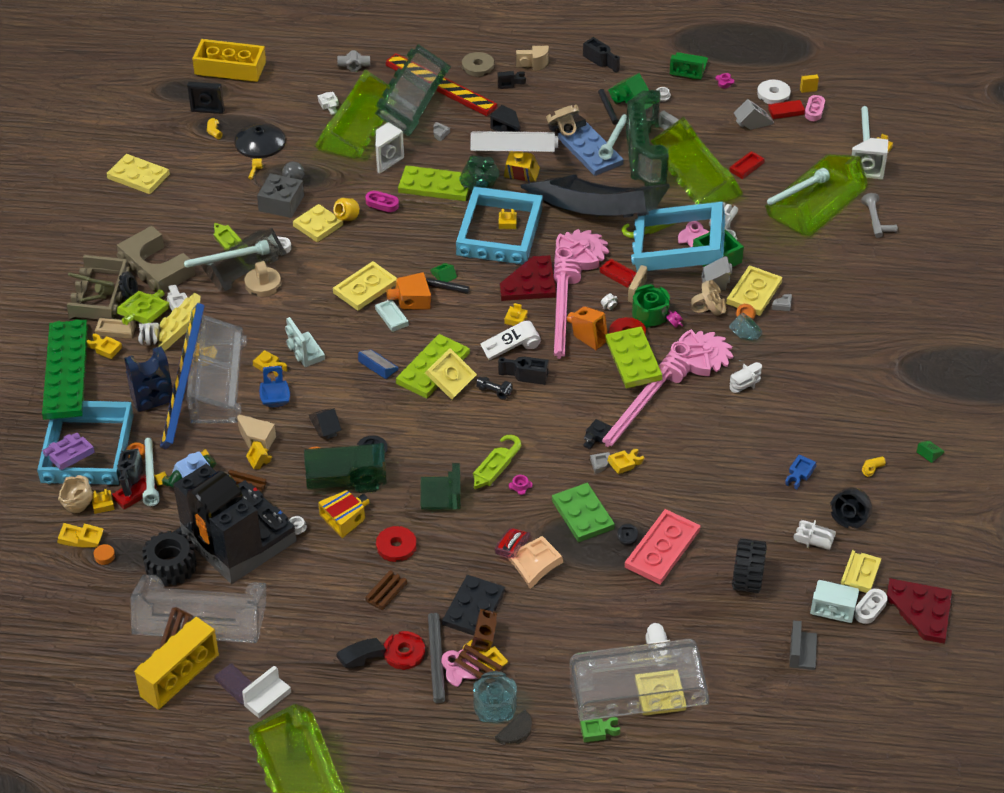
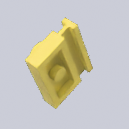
(861, 571)

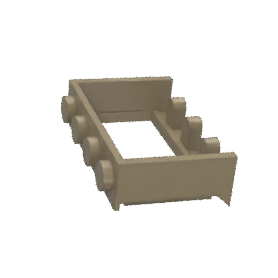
(100, 265)

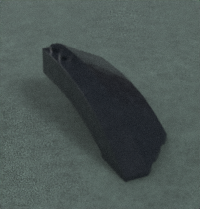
(595, 198)

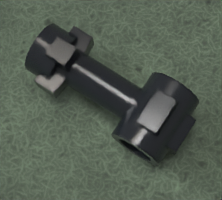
(503, 390)

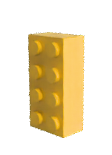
(229, 60)
(176, 662)

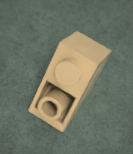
(256, 430)

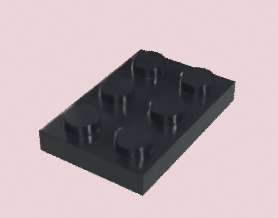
(470, 598)

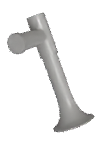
(870, 200)

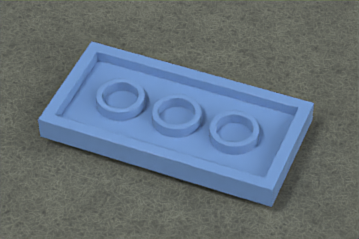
(586, 145)

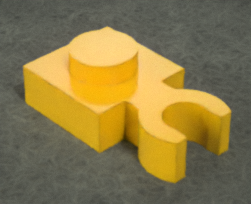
(106, 347)
(267, 359)
(624, 462)

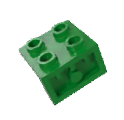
(688, 65)

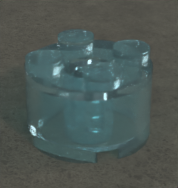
(495, 697)

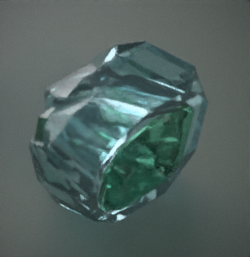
(745, 327)

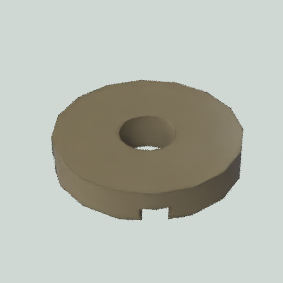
(485, 60)

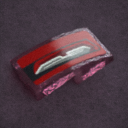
(511, 542)

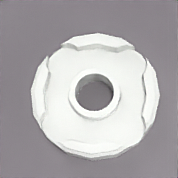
(767, 87)

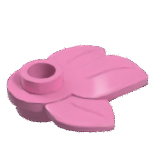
(688, 234)
(453, 672)

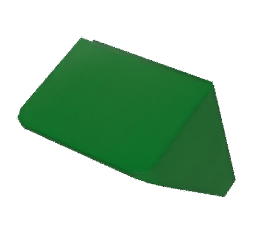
(444, 272)
(929, 451)

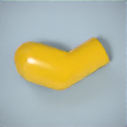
(211, 128)
(871, 464)

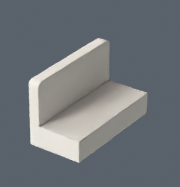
(265, 692)

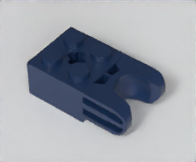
(149, 380)

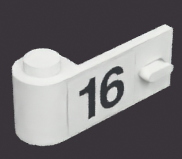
(522, 333)

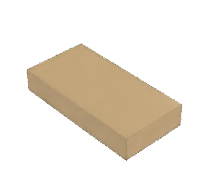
(638, 281)
(115, 328)

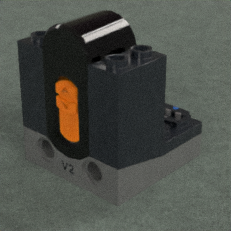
(230, 522)

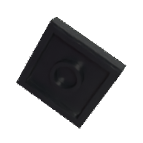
(205, 97)

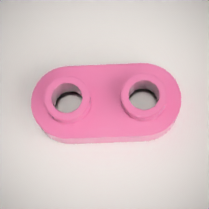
(814, 108)

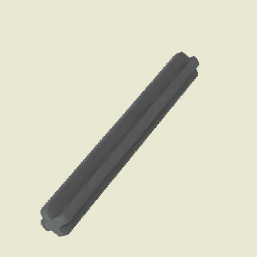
(436, 658)

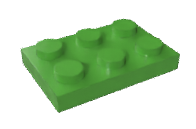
(583, 512)

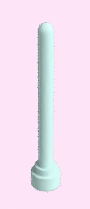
(865, 123)
(606, 150)
(820, 176)
(261, 247)
(150, 495)

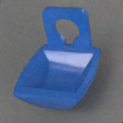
(275, 392)

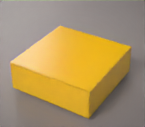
(809, 83)

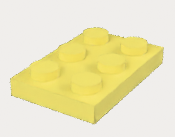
(138, 174)
(365, 285)
(754, 288)
(177, 322)

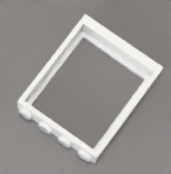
(513, 141)

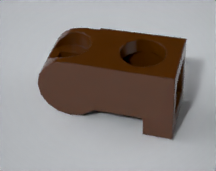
(484, 630)

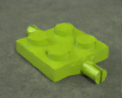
(143, 307)

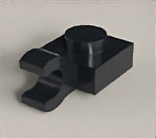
(507, 79)
(595, 433)

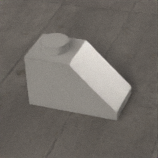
(752, 116)

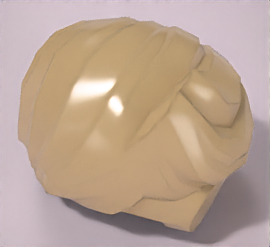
(75, 494)

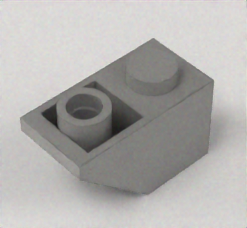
(719, 272)

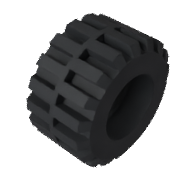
(166, 546)
(749, 565)

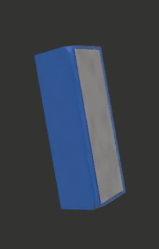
(377, 363)

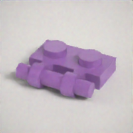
(68, 450)

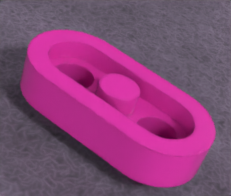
(382, 201)

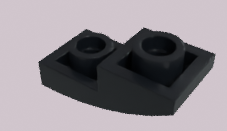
(356, 654)

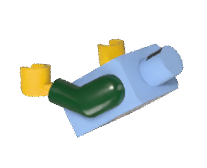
(185, 467)

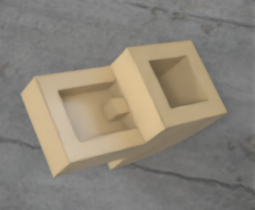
(533, 58)

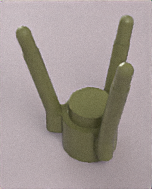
(101, 287)

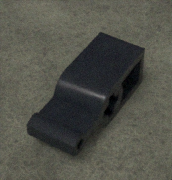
(600, 54)
(525, 369)
(129, 469)

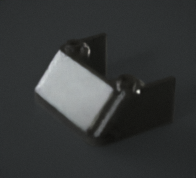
(226, 271)

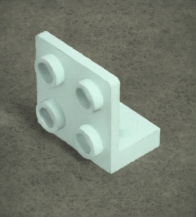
(303, 345)
(834, 601)

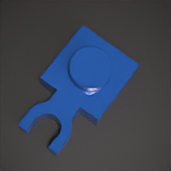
(800, 469)

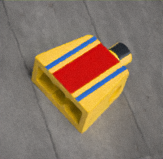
(521, 166)
(343, 511)

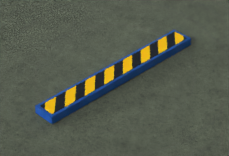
(182, 376)

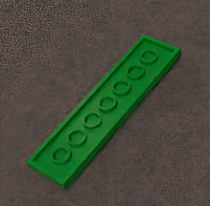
(65, 370)

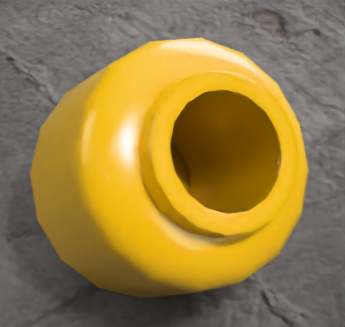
(346, 209)

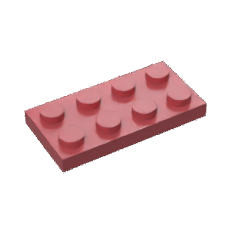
(662, 546)

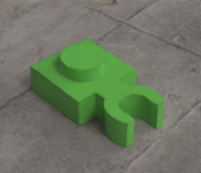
(597, 729)

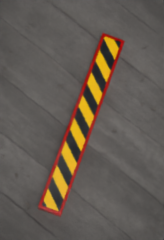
(452, 90)

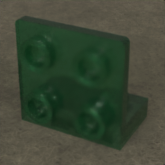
(442, 491)

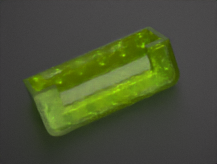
(354, 119)
(696, 165)
(820, 202)
(294, 753)

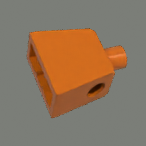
(411, 292)
(589, 326)

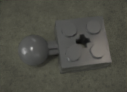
(282, 193)

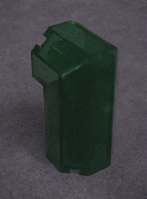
(346, 466)

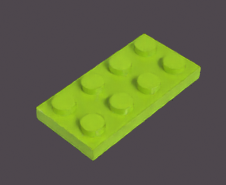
(432, 183)
(633, 357)
(414, 375)

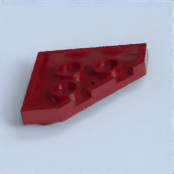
(530, 281)
(922, 606)

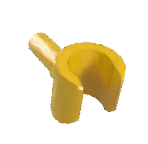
(256, 164)

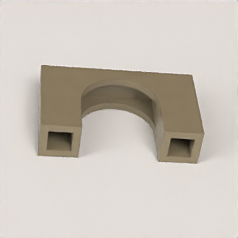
(157, 276)

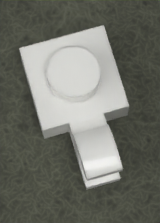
(328, 101)
(174, 297)

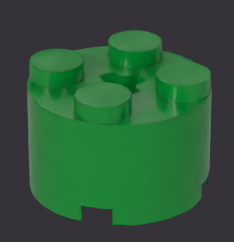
(650, 305)

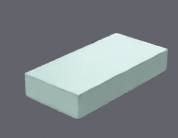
(391, 315)

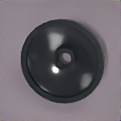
(259, 140)

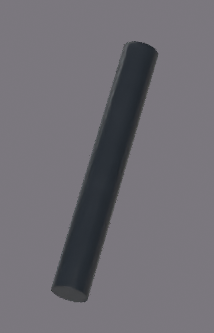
(608, 107)
(447, 285)

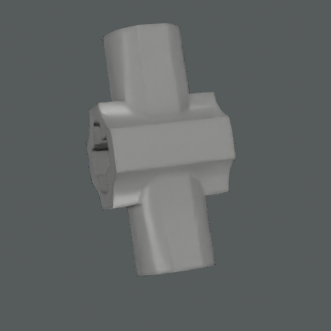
(353, 61)

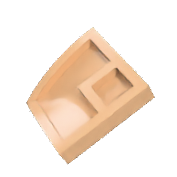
(536, 560)

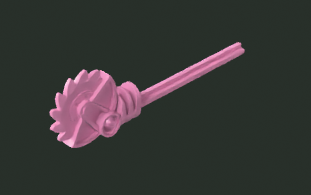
(572, 254)
(691, 353)

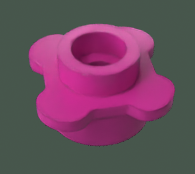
(724, 80)
(675, 318)
(520, 484)

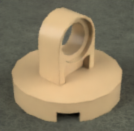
(563, 117)
(262, 280)
(710, 298)

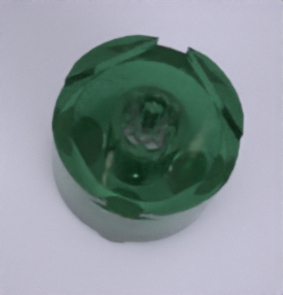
(479, 172)

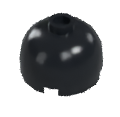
(851, 507)

